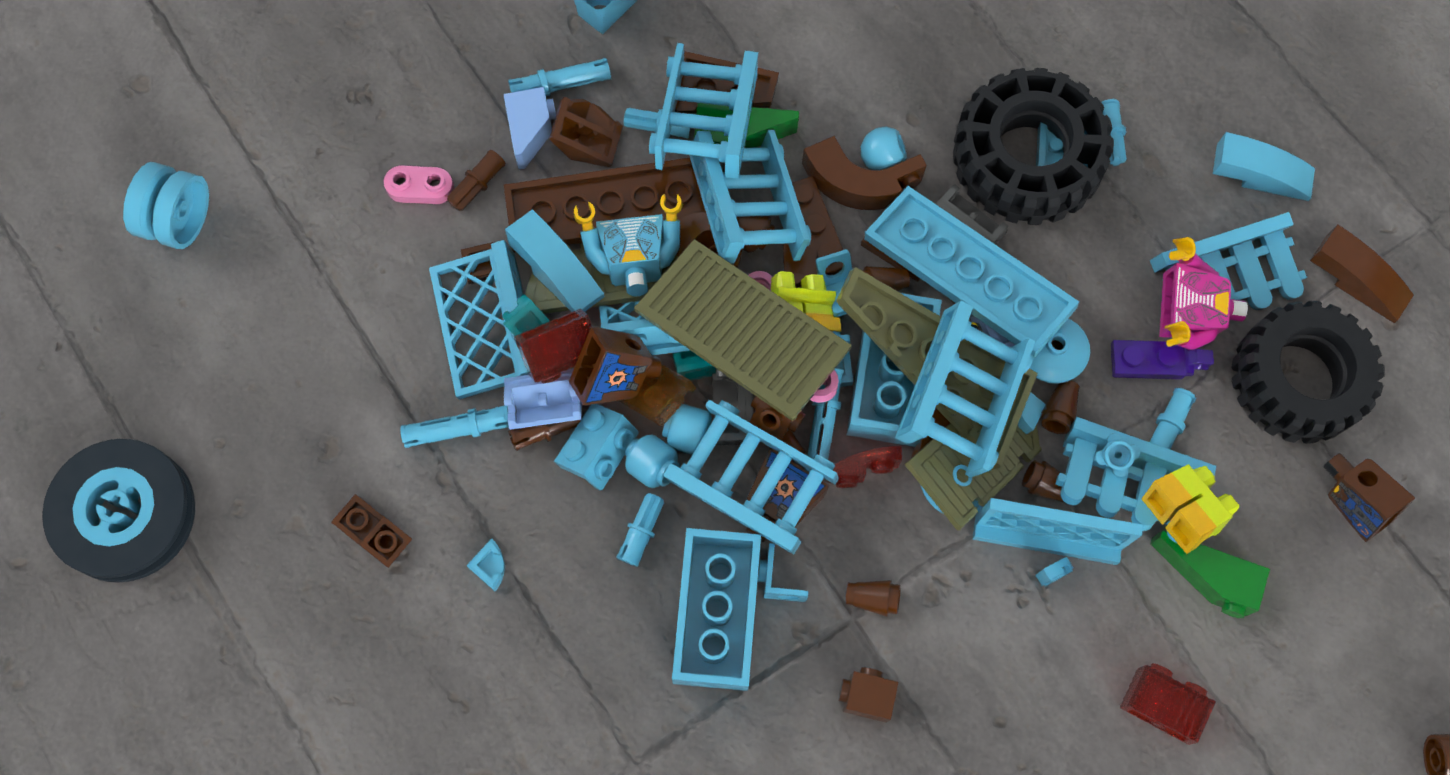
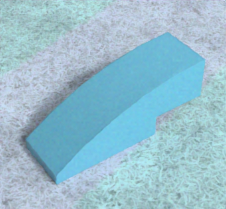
(1263, 167)
(553, 262)

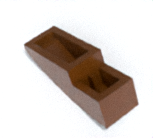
(1363, 273)

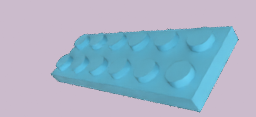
(971, 269)

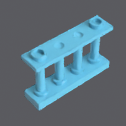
(733, 125)
(723, 210)
(931, 389)
(751, 511)

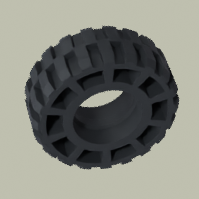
(1022, 189)

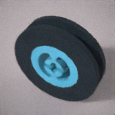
(118, 546)

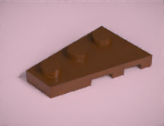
(764, 89)
(823, 234)

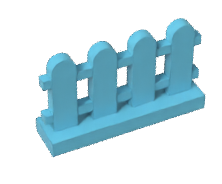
(1246, 260)
(1154, 462)

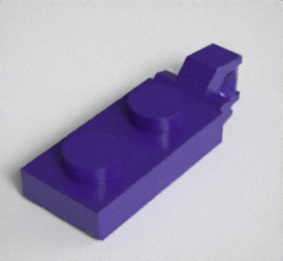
(1156, 360)

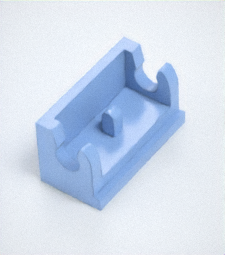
(540, 402)

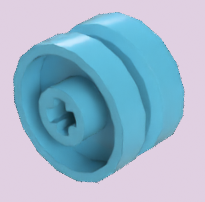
(166, 205)

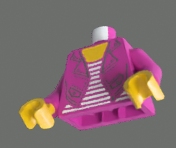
(1195, 300)

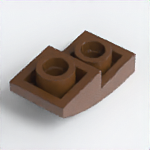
(371, 530)

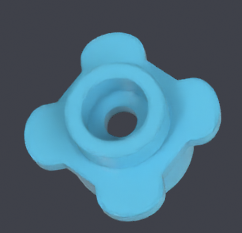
(1128, 454)

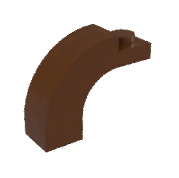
(857, 186)

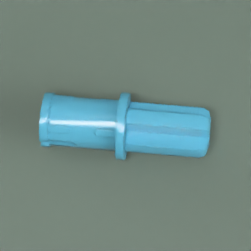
(1112, 110)
(650, 121)
(640, 530)

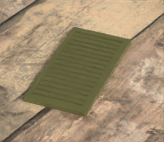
(743, 329)

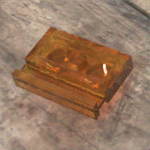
(660, 396)

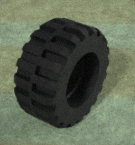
(1340, 346)

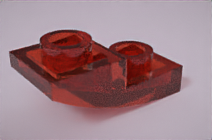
(880, 461)

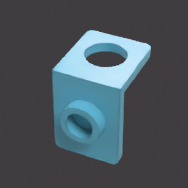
(836, 281)
(765, 575)

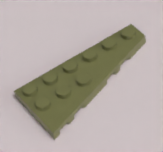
(905, 335)

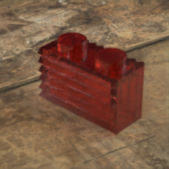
(553, 346)
(1168, 704)

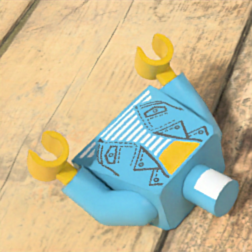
(632, 248)

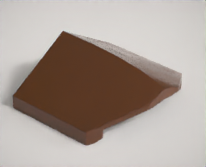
(585, 132)

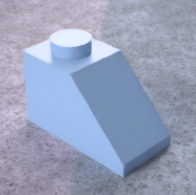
(529, 122)

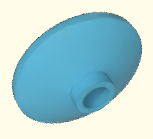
(1064, 364)

